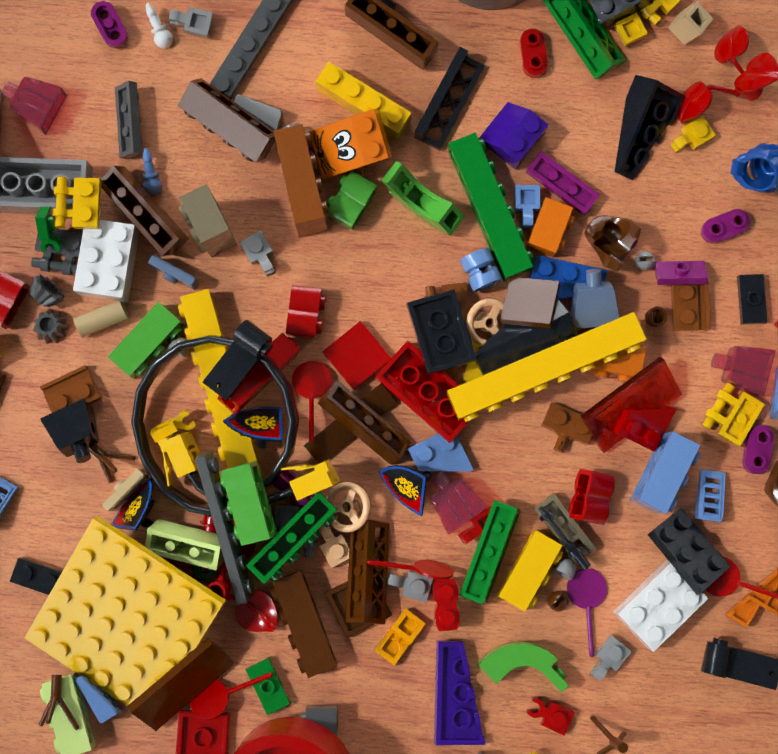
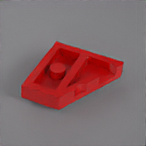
(645, 425)

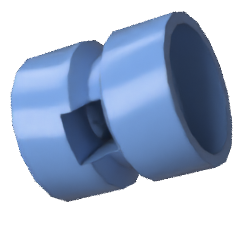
(478, 261)

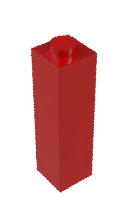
(283, 353)

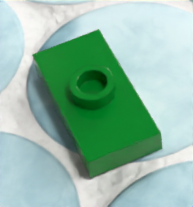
(270, 690)

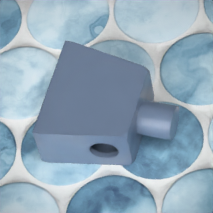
(593, 301)

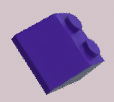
(514, 133)

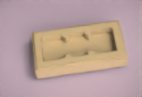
(124, 489)

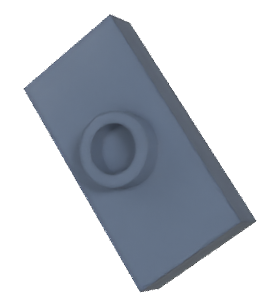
(173, 273)

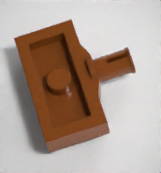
(566, 425)

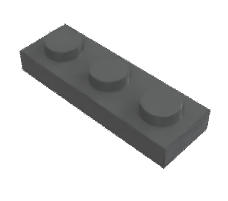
(128, 120)

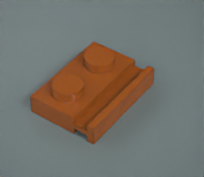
(690, 307)
(71, 389)

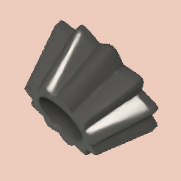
(45, 291)
(50, 326)

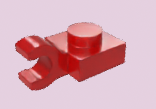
(478, 524)

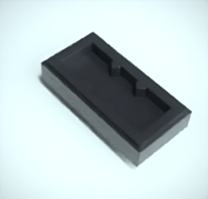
(752, 299)

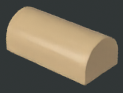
(101, 318)

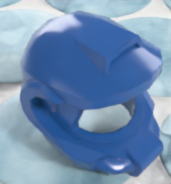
(762, 165)

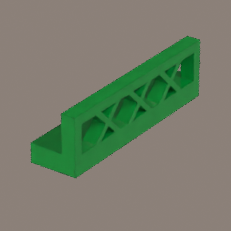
(582, 35)
(490, 552)

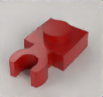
(554, 716)

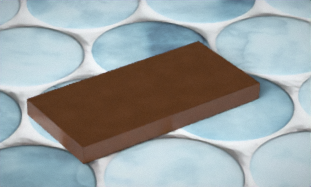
(181, 684)

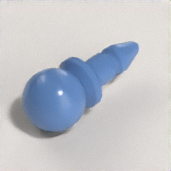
(151, 182)

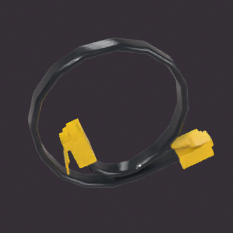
(183, 450)

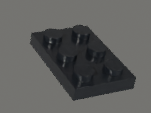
(441, 332)
(689, 551)

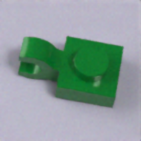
(45, 226)

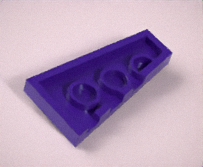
(455, 704)

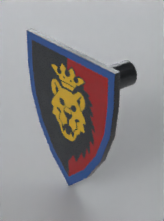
(258, 423)
(406, 485)
(136, 509)

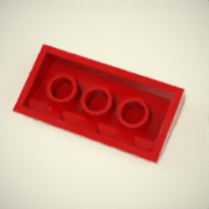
(422, 393)

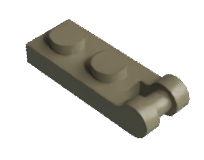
(565, 523)

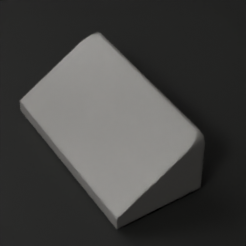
(266, 114)

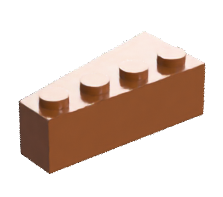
(300, 180)

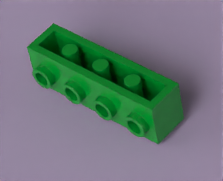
(292, 537)

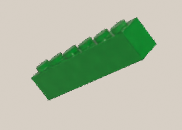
(489, 206)

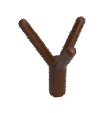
(102, 456)
(56, 686)
(615, 742)

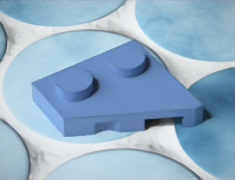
(439, 455)

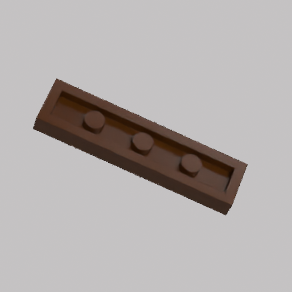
(361, 574)

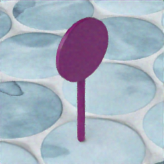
(587, 591)

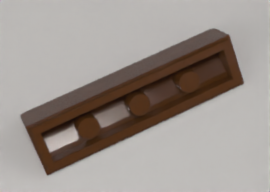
(364, 423)
(337, 435)

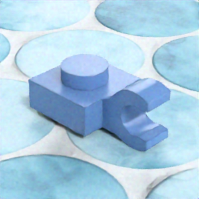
(527, 200)

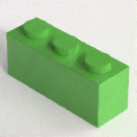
(146, 341)
(248, 503)

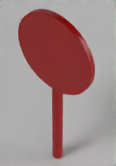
(311, 382)
(425, 567)
(730, 580)
(215, 698)

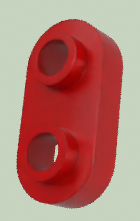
(532, 52)

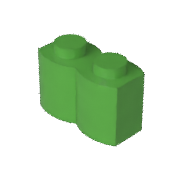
(351, 200)

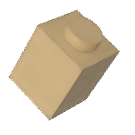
(690, 22)

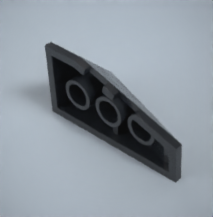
(647, 113)
(519, 341)

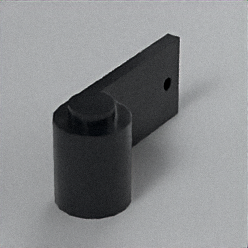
(239, 359)
(739, 664)

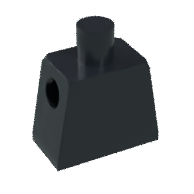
(73, 429)

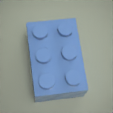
(666, 473)

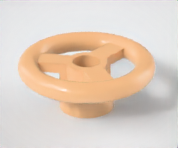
(480, 320)
(357, 506)

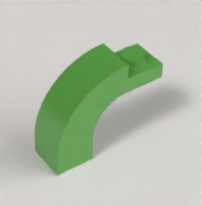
(420, 201)
(519, 653)

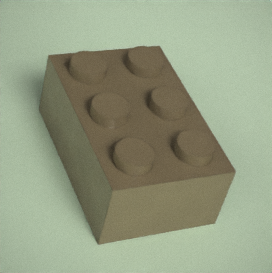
(206, 221)

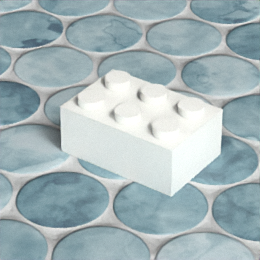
(107, 261)
(659, 606)

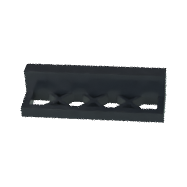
(437, 102)

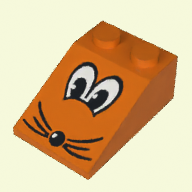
(350, 143)

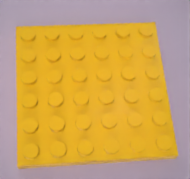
(122, 613)

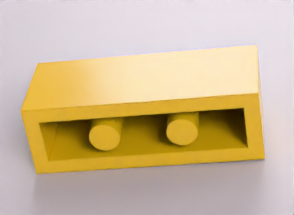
(530, 571)

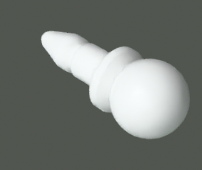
(162, 37)

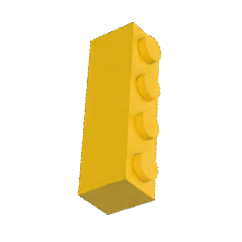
(359, 98)

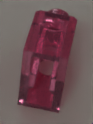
(35, 101)
(746, 368)
(455, 502)

